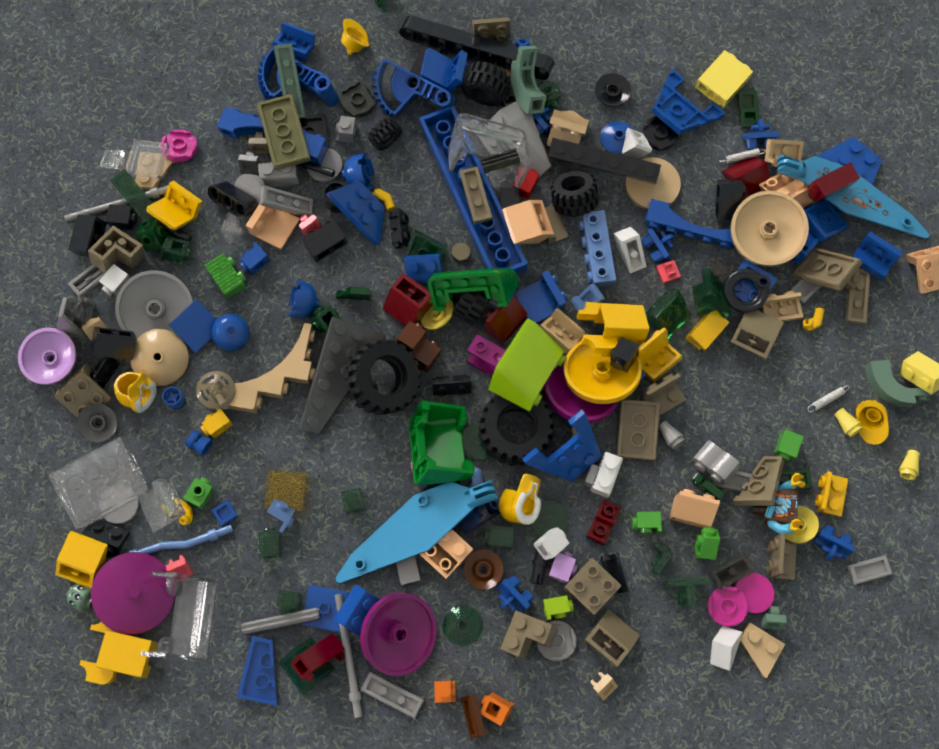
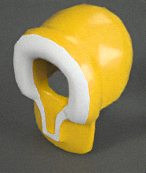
(135, 391)
(524, 504)

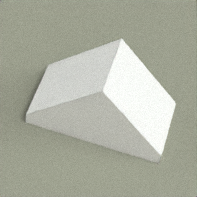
(635, 144)
(725, 647)

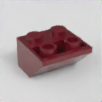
(407, 301)
(505, 321)

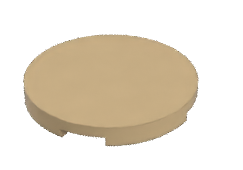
(665, 190)

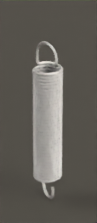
(743, 155)
(828, 398)

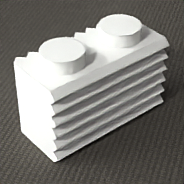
(606, 474)

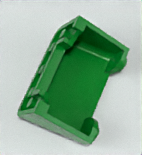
(496, 282)
(438, 444)

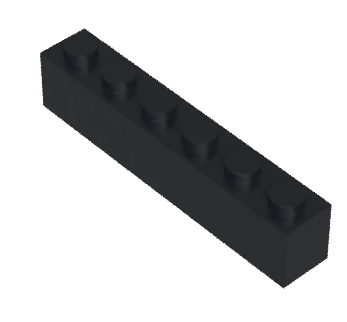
(604, 161)

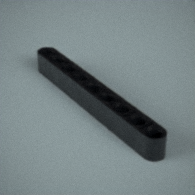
(477, 46)

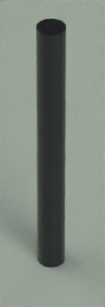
(317, 168)

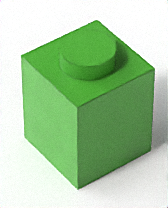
(788, 445)

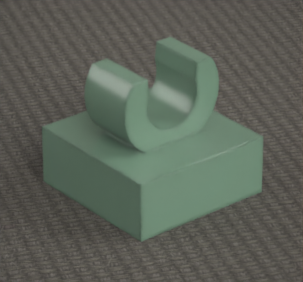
(773, 619)

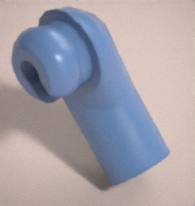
(477, 478)

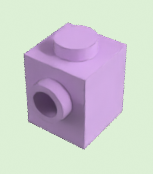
(563, 567)

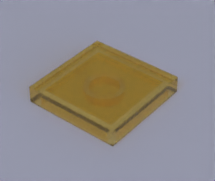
(286, 487)

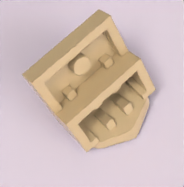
(567, 126)

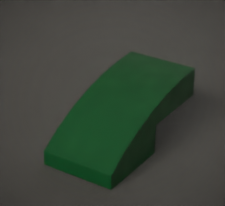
(747, 108)

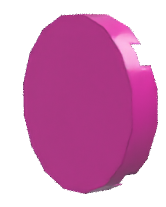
(182, 145)
(757, 591)
(728, 606)

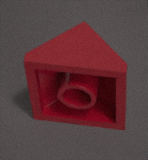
(751, 172)

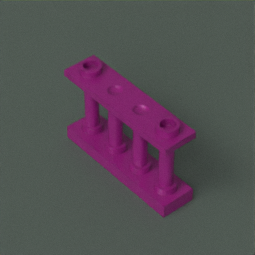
(484, 355)

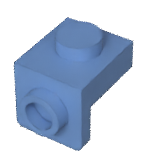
(590, 294)
(281, 511)

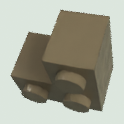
(116, 246)
(523, 631)

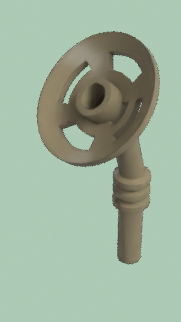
(216, 391)

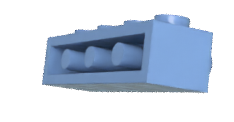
(598, 249)

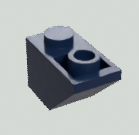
(479, 516)

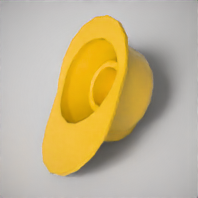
(354, 37)
(873, 420)

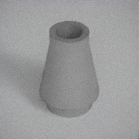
(671, 435)

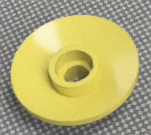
(436, 319)
(810, 528)

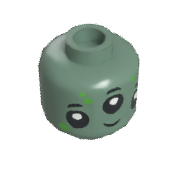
(79, 597)

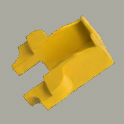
(618, 321)
(118, 654)

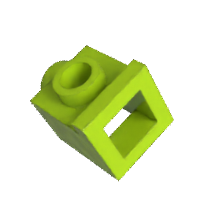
(557, 607)

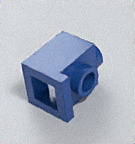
(254, 259)

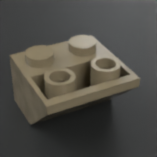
(757, 332)
(611, 638)

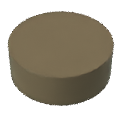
(460, 252)

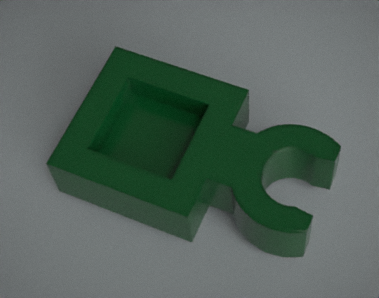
(706, 486)

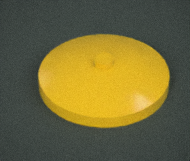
(595, 379)

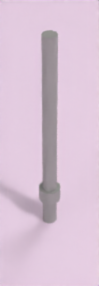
(153, 193)
(354, 695)

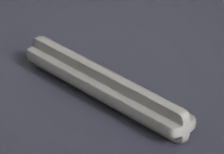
(280, 621)

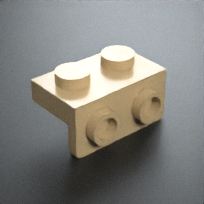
(783, 147)
(783, 307)
(562, 330)

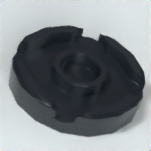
(663, 137)

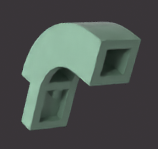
(523, 81)
(887, 388)

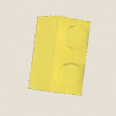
(921, 372)

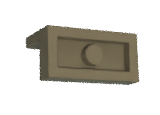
(557, 226)

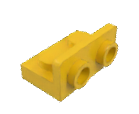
(831, 494)

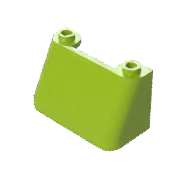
(526, 366)

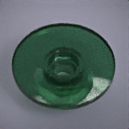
(455, 633)

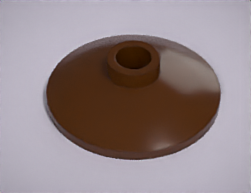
(490, 561)

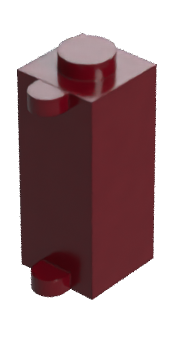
(833, 182)
(318, 656)

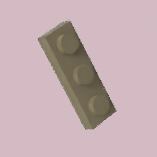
(475, 195)
(858, 300)

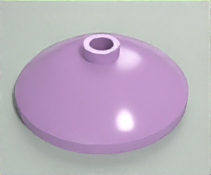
(37, 350)

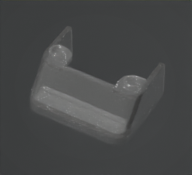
(487, 138)
(191, 617)

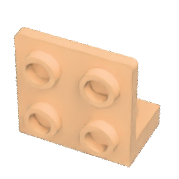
(272, 225)
(927, 268)

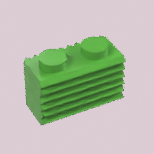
(225, 275)

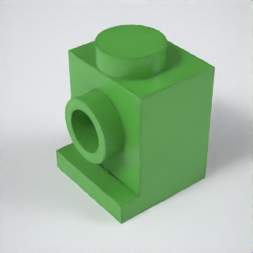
(199, 500)
(647, 522)
(707, 543)

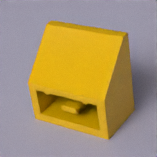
(81, 559)

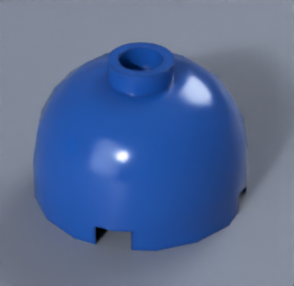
(359, 168)
(303, 300)
(230, 332)

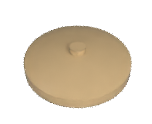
(769, 228)

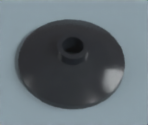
(615, 83)

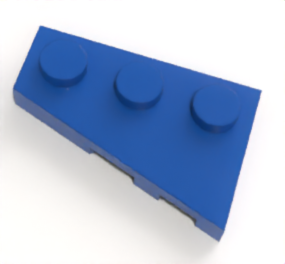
(259, 673)

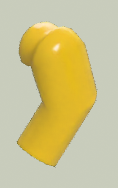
(385, 197)
(814, 322)
(186, 519)

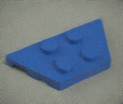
(360, 208)

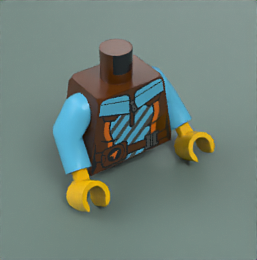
(784, 513)

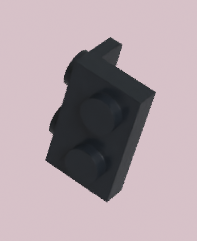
(109, 534)

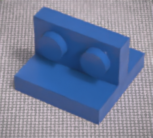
(876, 255)

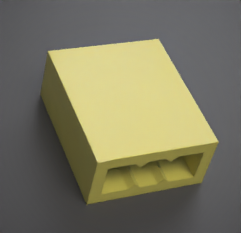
(724, 79)

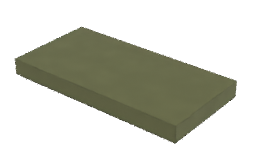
(283, 132)

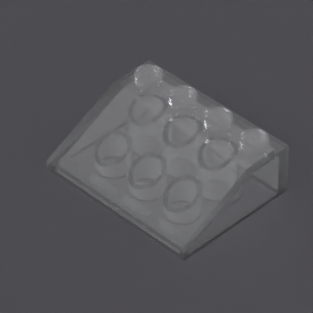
(99, 483)

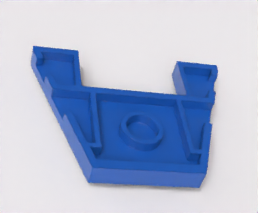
(678, 111)
(862, 158)
(573, 456)

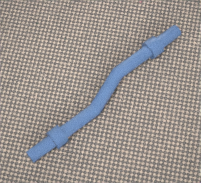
(212, 535)

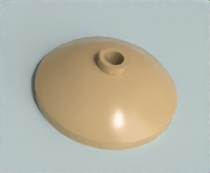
(173, 356)

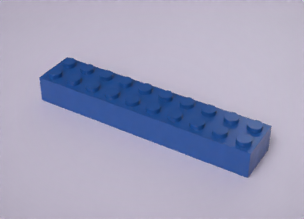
(489, 237)

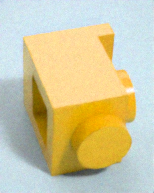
(216, 423)

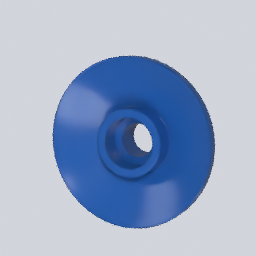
(609, 139)

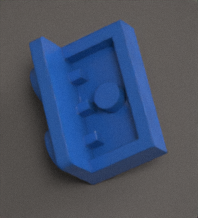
(302, 40)

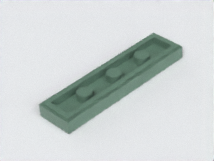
(288, 75)

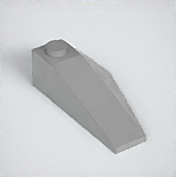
(516, 117)
(74, 314)

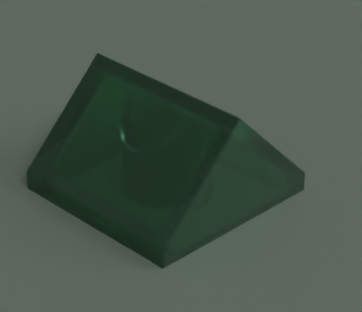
(423, 244)
(304, 685)

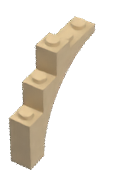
(274, 383)

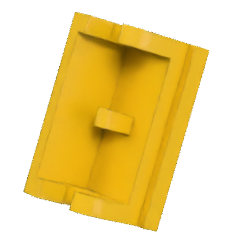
(707, 330)

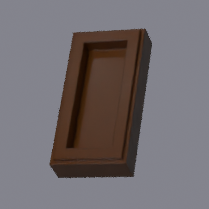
(473, 716)

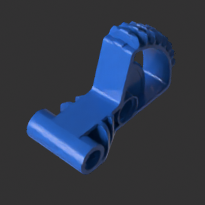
(309, 79)
(405, 93)

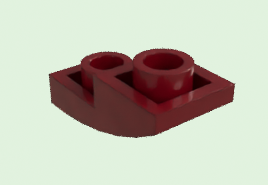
(603, 522)

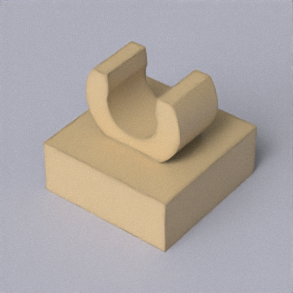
(604, 686)

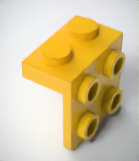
(176, 207)
(658, 355)

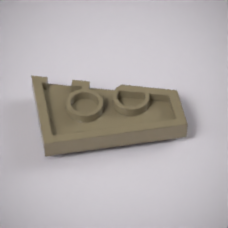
(763, 485)

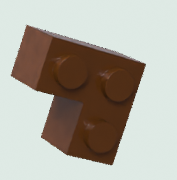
(425, 351)

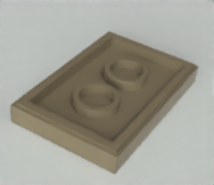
(827, 268)
(638, 429)

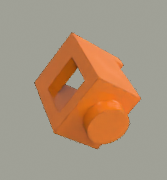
(444, 691)
(488, 710)

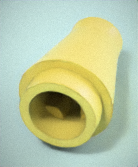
(848, 423)
(910, 466)

